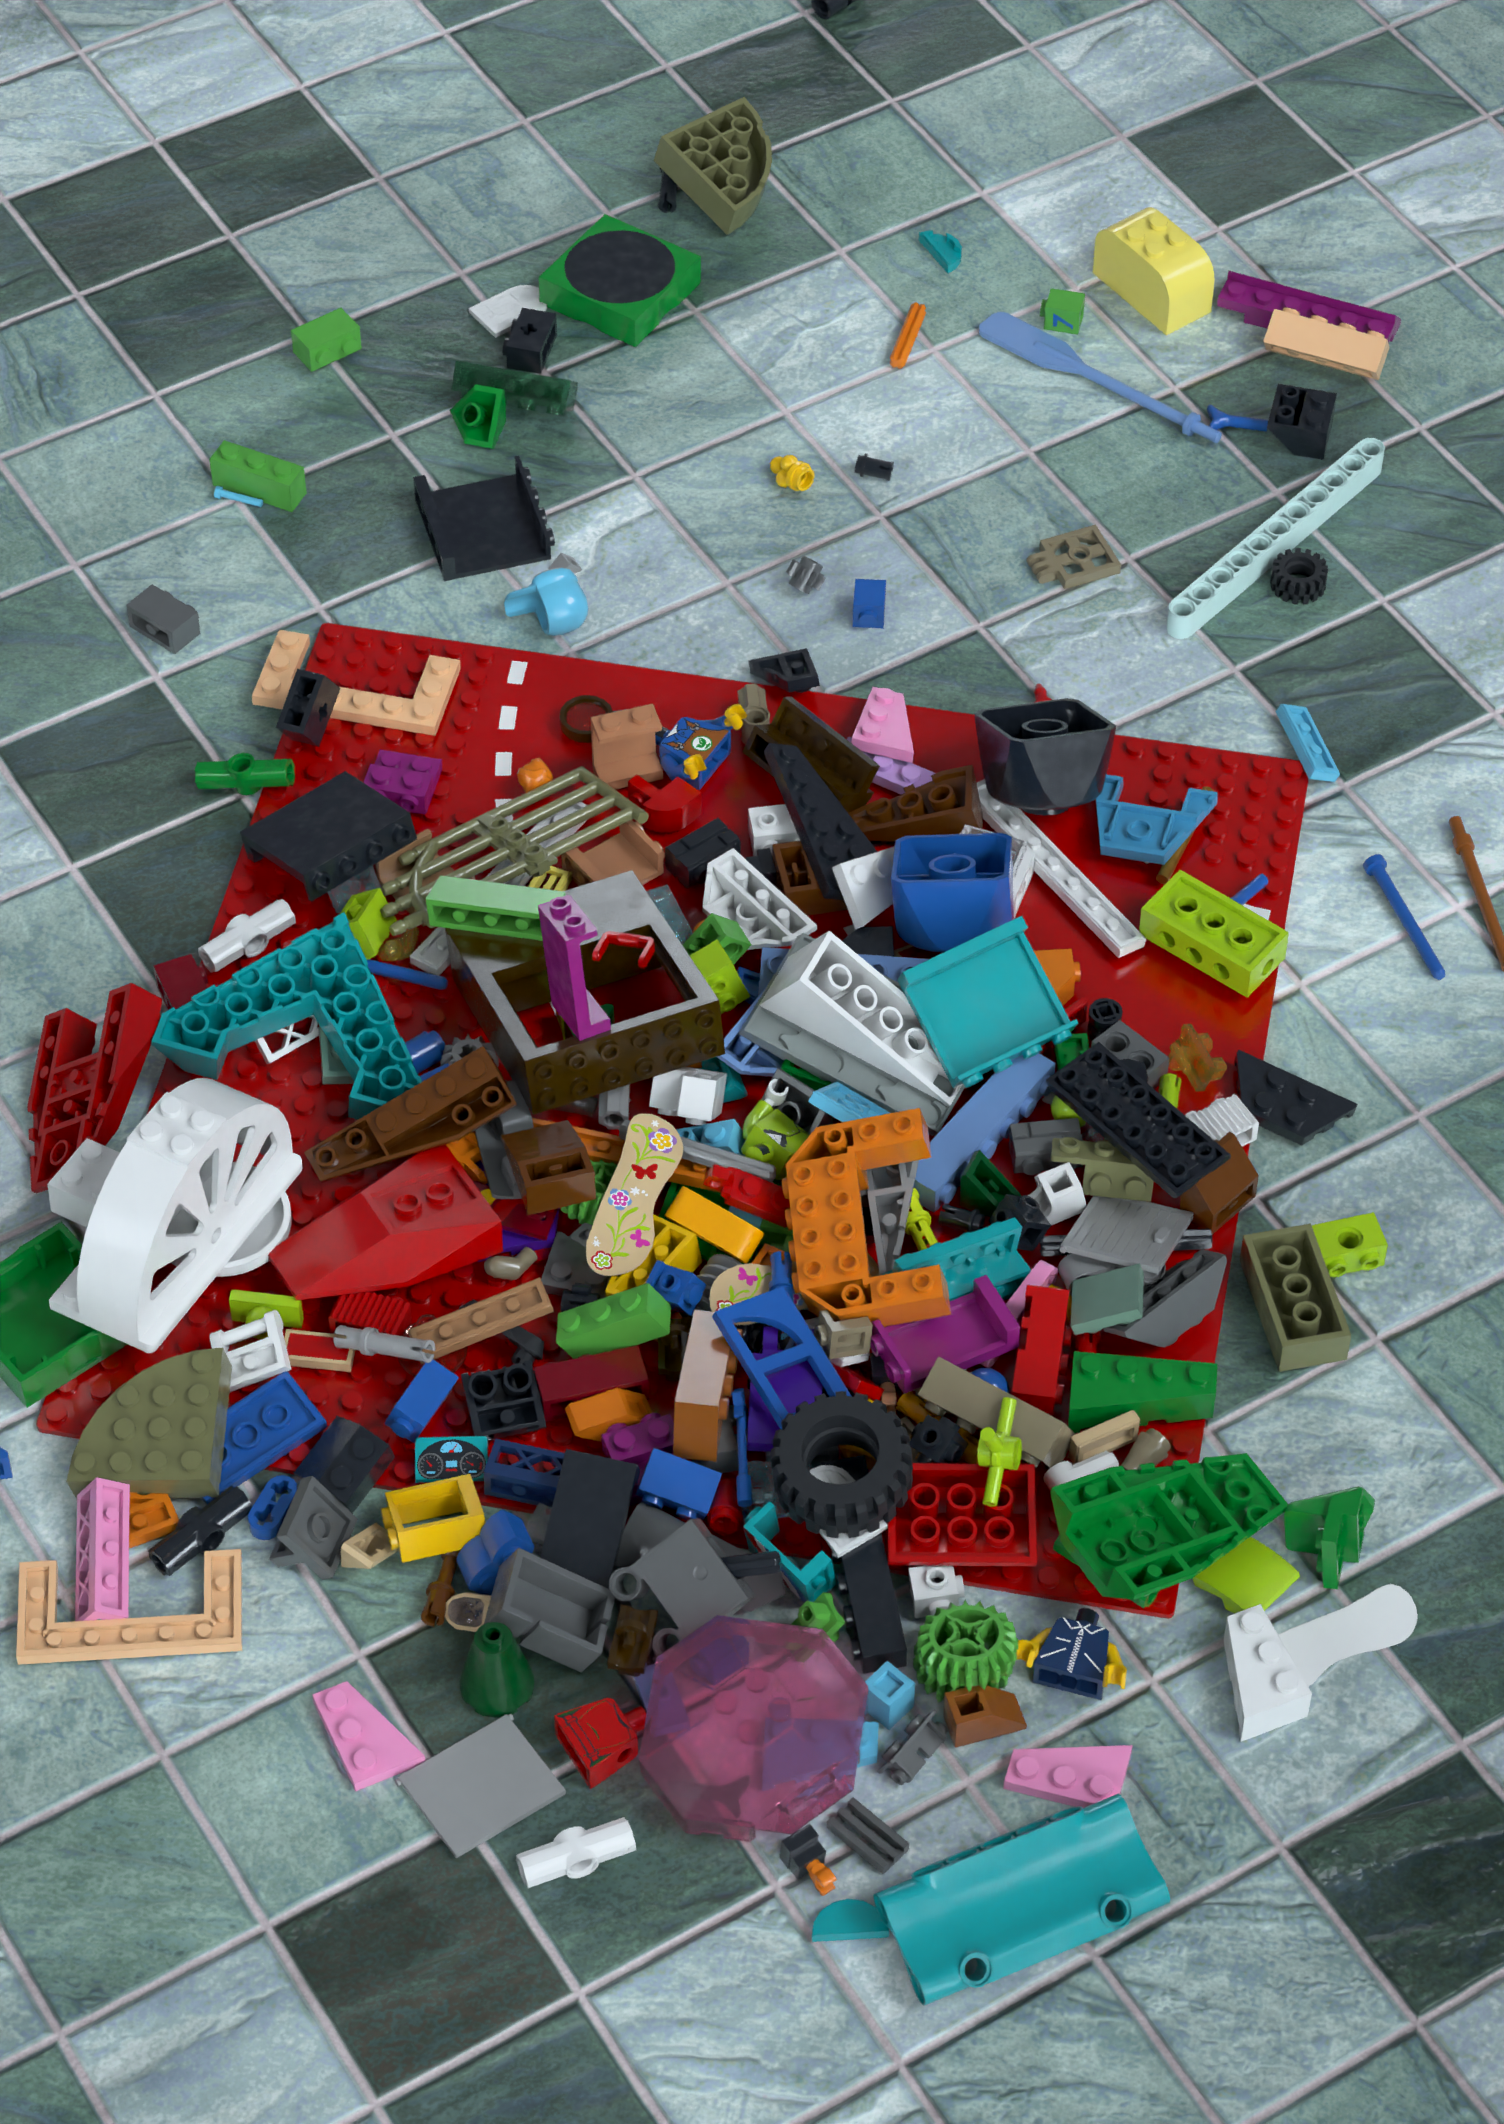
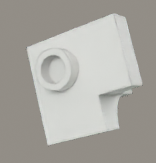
(1059, 1194)

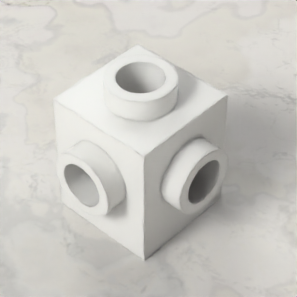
(934, 1587)

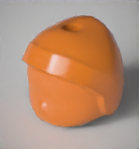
(534, 775)

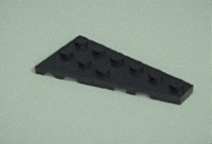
(819, 818)

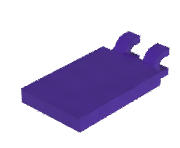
(792, 1387)

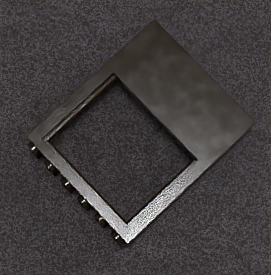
(510, 975)

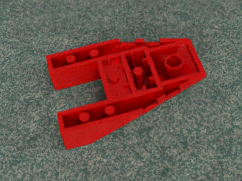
(83, 1092)

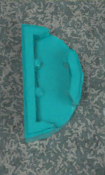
(944, 249)
(848, 1921)

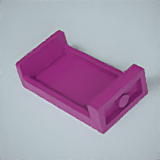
(563, 930)
(972, 1334)

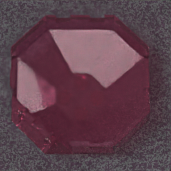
(752, 1727)

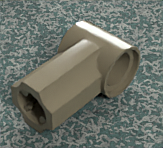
(754, 703)

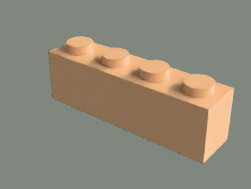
(1326, 343)

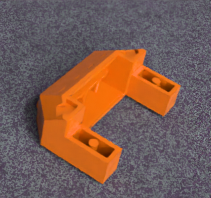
(829, 1222)

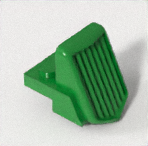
(1329, 1527)

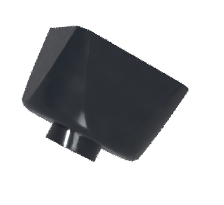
(1044, 754)

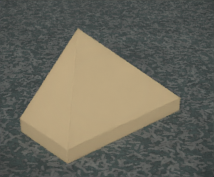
(366, 1548)

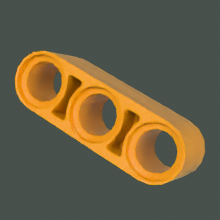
(714, 1224)

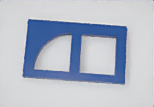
(779, 1311)

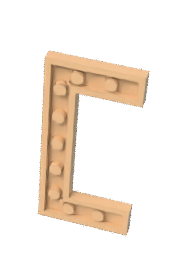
(414, 715)
(48, 1641)

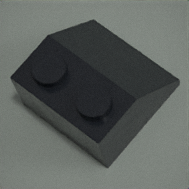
(347, 1461)

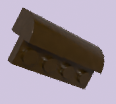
(834, 758)

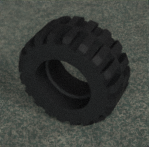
(834, 1423)

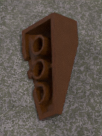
(930, 809)

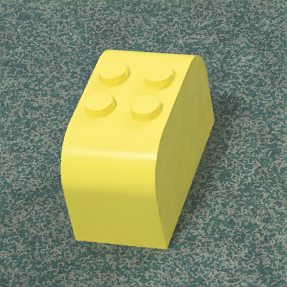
(1155, 269)

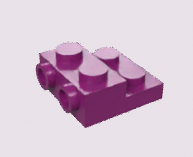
(405, 779)
(637, 1441)

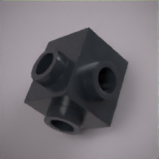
(1028, 1214)
(937, 1441)

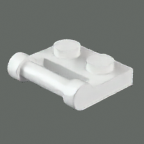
(258, 1359)

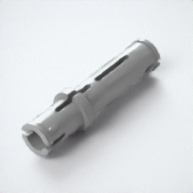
(370, 1342)

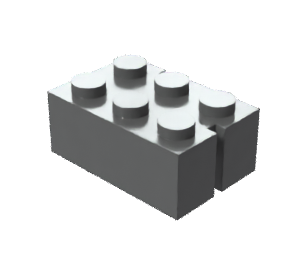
(551, 1609)

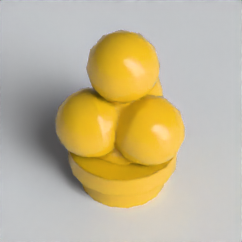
(792, 473)

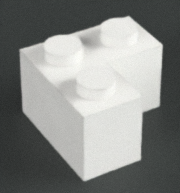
(689, 1094)

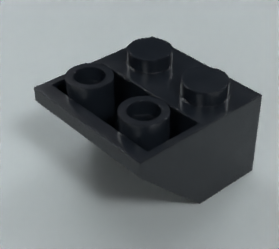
(1302, 419)

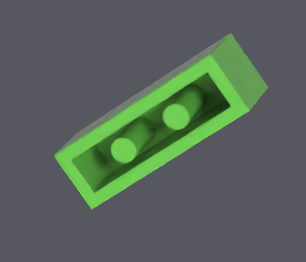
(258, 475)
(614, 1322)

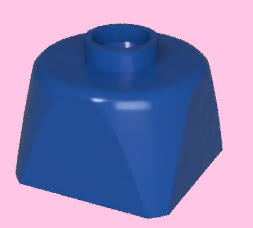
(951, 888)

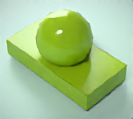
(251, 1306)

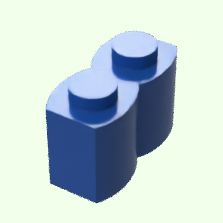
(486, 1552)

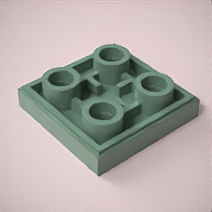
(1107, 1299)

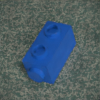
(421, 1400)

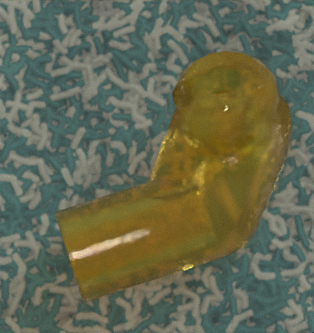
(399, 948)

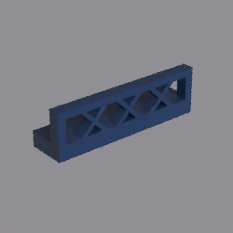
(520, 1480)

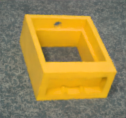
(428, 1502)

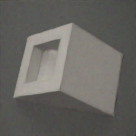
(566, 562)

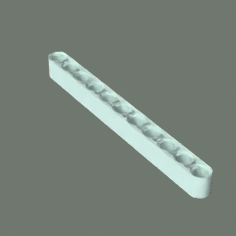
(1278, 533)

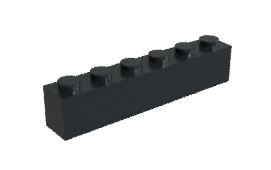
(869, 1594)

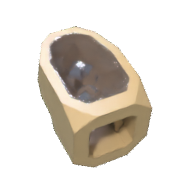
(467, 1611)

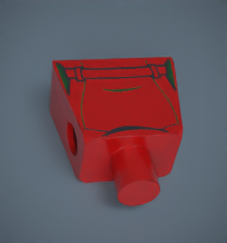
(599, 1738)

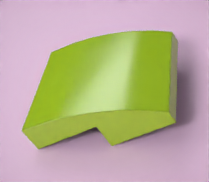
(1248, 1576)

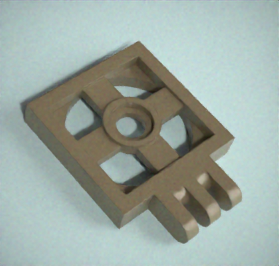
(1050, 567)

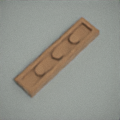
(485, 1318)

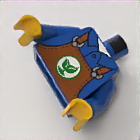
(698, 746)

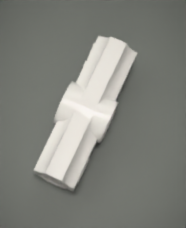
(246, 935)
(576, 1852)

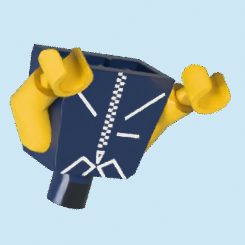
(1074, 1656)

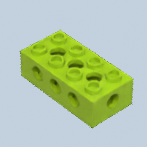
(1213, 933)

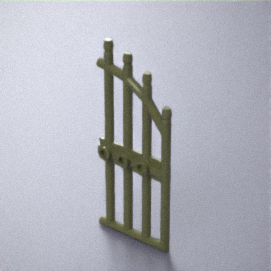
(509, 841)

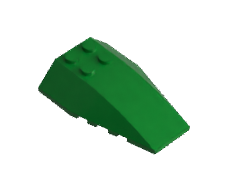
(1161, 1523)

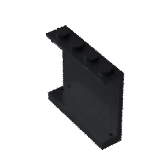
(485, 524)

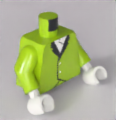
(770, 1133)

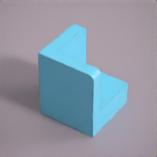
(890, 1695)

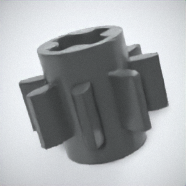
(805, 574)

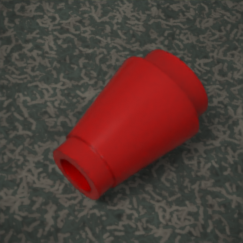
(725, 1513)

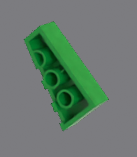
(1152, 1387)

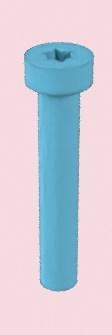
(219, 492)

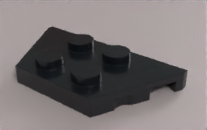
(1287, 1102)

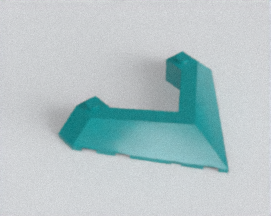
(315, 976)

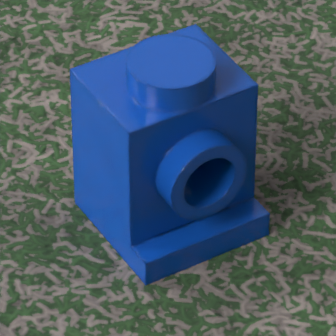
(677, 1287)

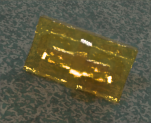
(1192, 1056)

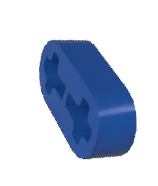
(267, 1504)

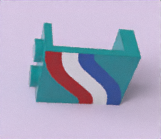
(806, 1583)

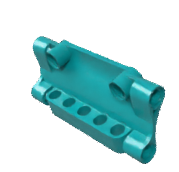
(1021, 1898)

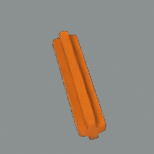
(907, 335)

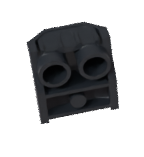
(504, 1401)

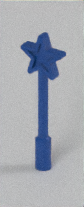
(743, 1480)

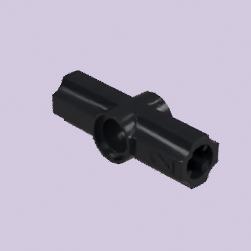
(200, 1530)

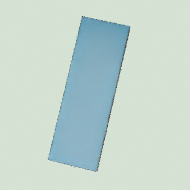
(1307, 742)

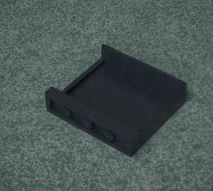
(330, 834)

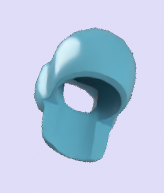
(554, 599)

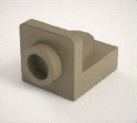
(843, 1337)

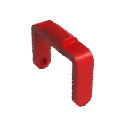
(627, 940)

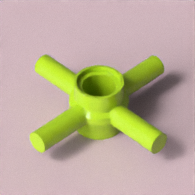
(999, 1451)

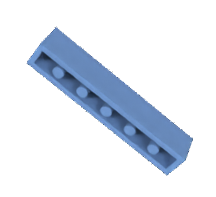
(981, 1126)

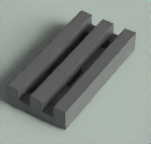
(878, 1826)

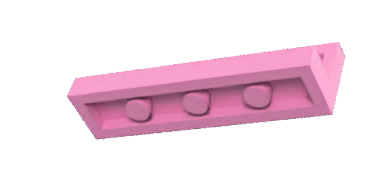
(102, 1551)

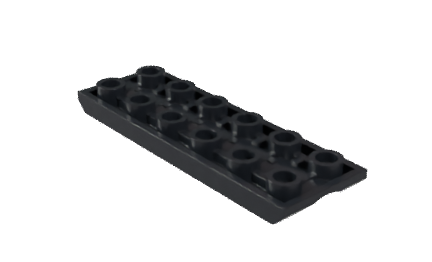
(1137, 1120)

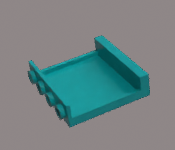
(986, 1004)

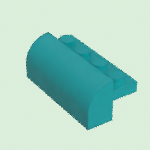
(973, 1255)

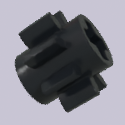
(579, 1296)

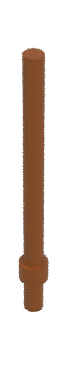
(1464, 846)

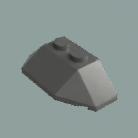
(1177, 1300)

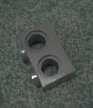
(1128, 1044)

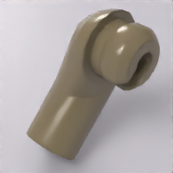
(510, 1267)

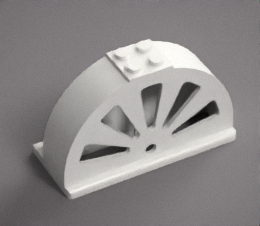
(138, 1192)

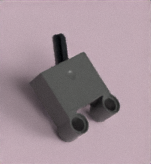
(693, 1579)

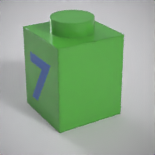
(1063, 311)

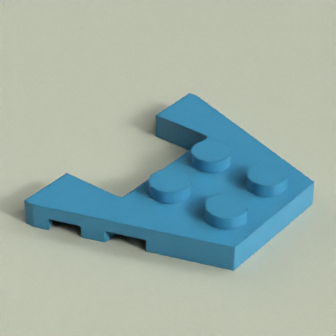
(1147, 831)

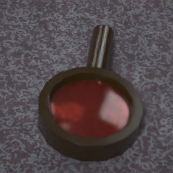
(577, 714)

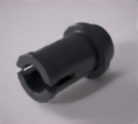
(873, 467)
(961, 1218)

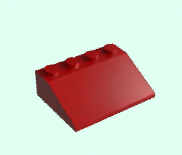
(952, 1527)

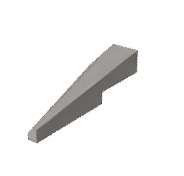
(889, 1206)

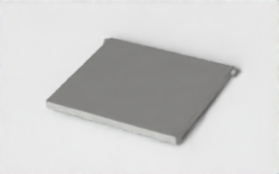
(1127, 1232)
(481, 1785)

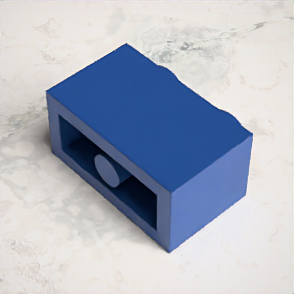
(678, 1485)

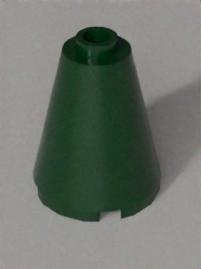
(496, 1673)

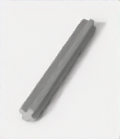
(710, 1155)

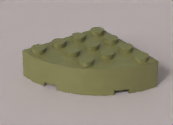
(720, 162)
(161, 1429)

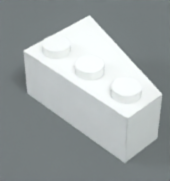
(1262, 1674)

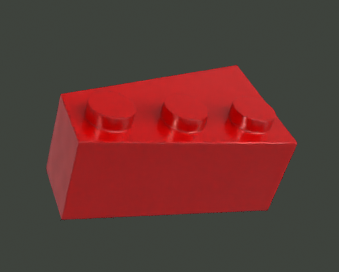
(1041, 1348)

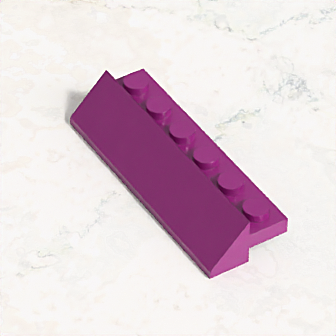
(1260, 297)

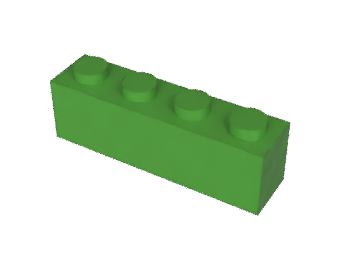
(487, 907)

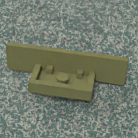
(1106, 1169)

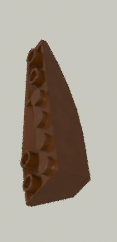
(419, 1119)

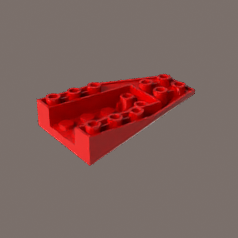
(393, 1232)

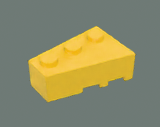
(671, 1245)

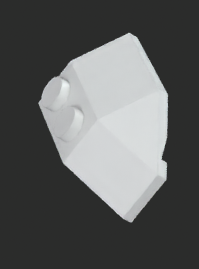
(745, 896)

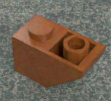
(981, 1714)

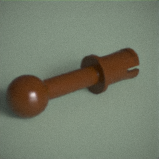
(440, 1591)

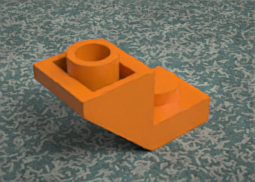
(597, 1413)

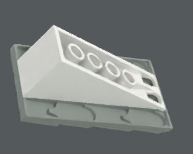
(850, 1028)

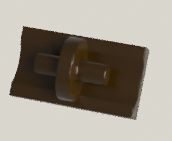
(673, 1347)
(632, 1641)

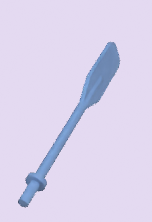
(1058, 355)

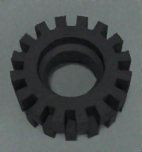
(1299, 588)

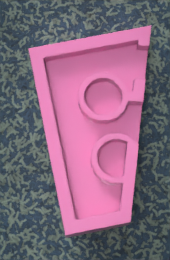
(884, 726)
(363, 1737)
(1069, 1773)

